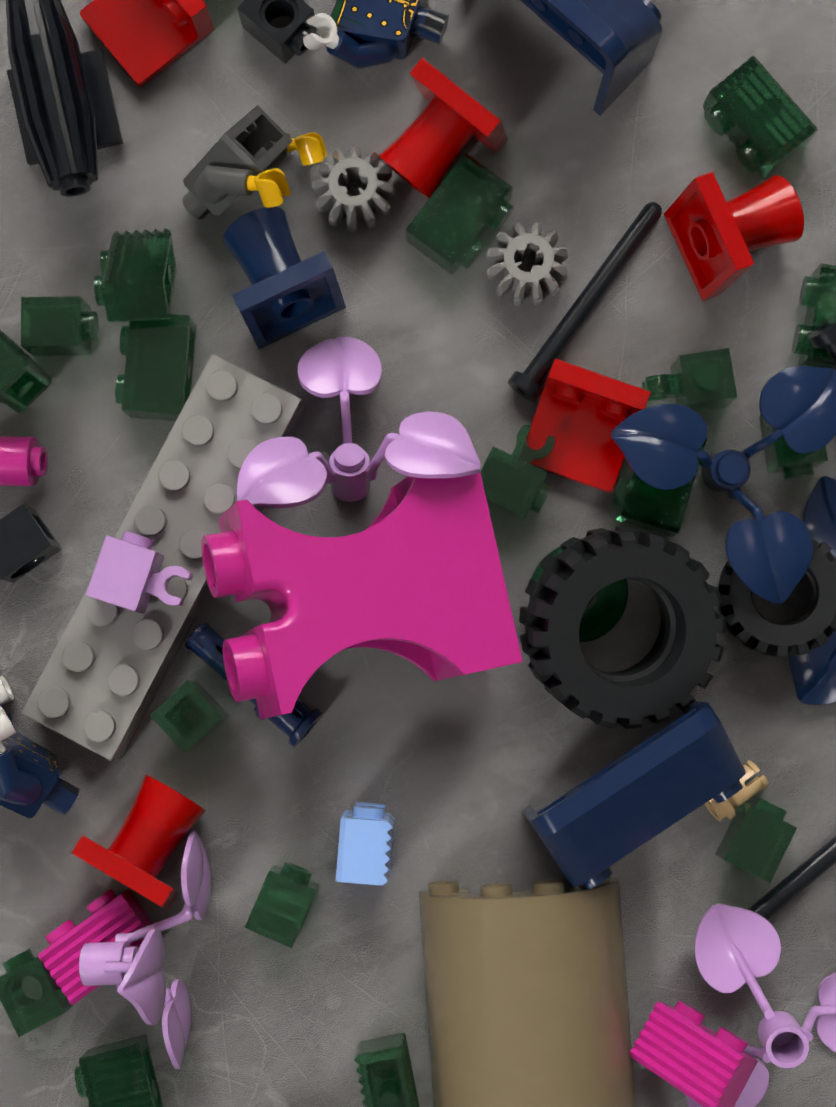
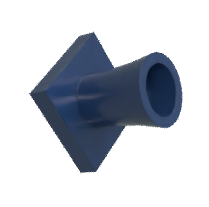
(284, 289)

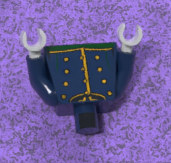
(375, 30)
(28, 770)

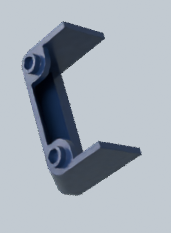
(610, 34)
(639, 796)

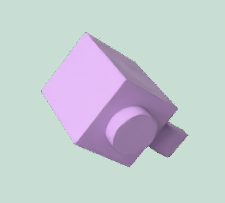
(130, 574)

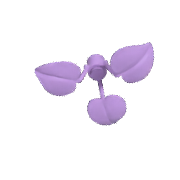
(285, 475)
(732, 950)
(140, 970)

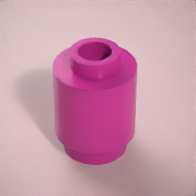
(21, 461)

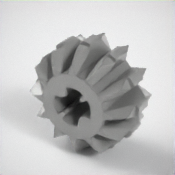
(335, 183)
(544, 270)

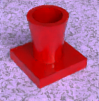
(440, 131)
(720, 234)
(145, 841)

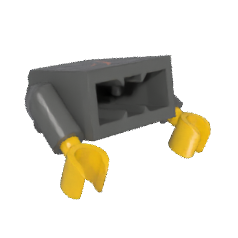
(239, 164)

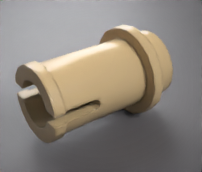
(728, 807)

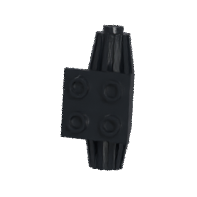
(59, 95)

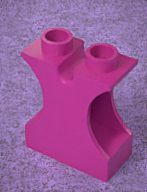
(409, 584)

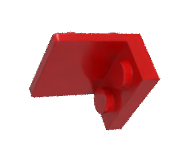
(147, 33)
(581, 413)

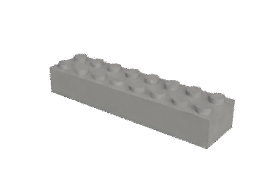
(116, 657)

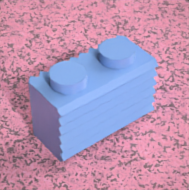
(365, 845)

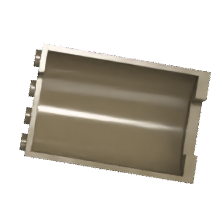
(527, 996)

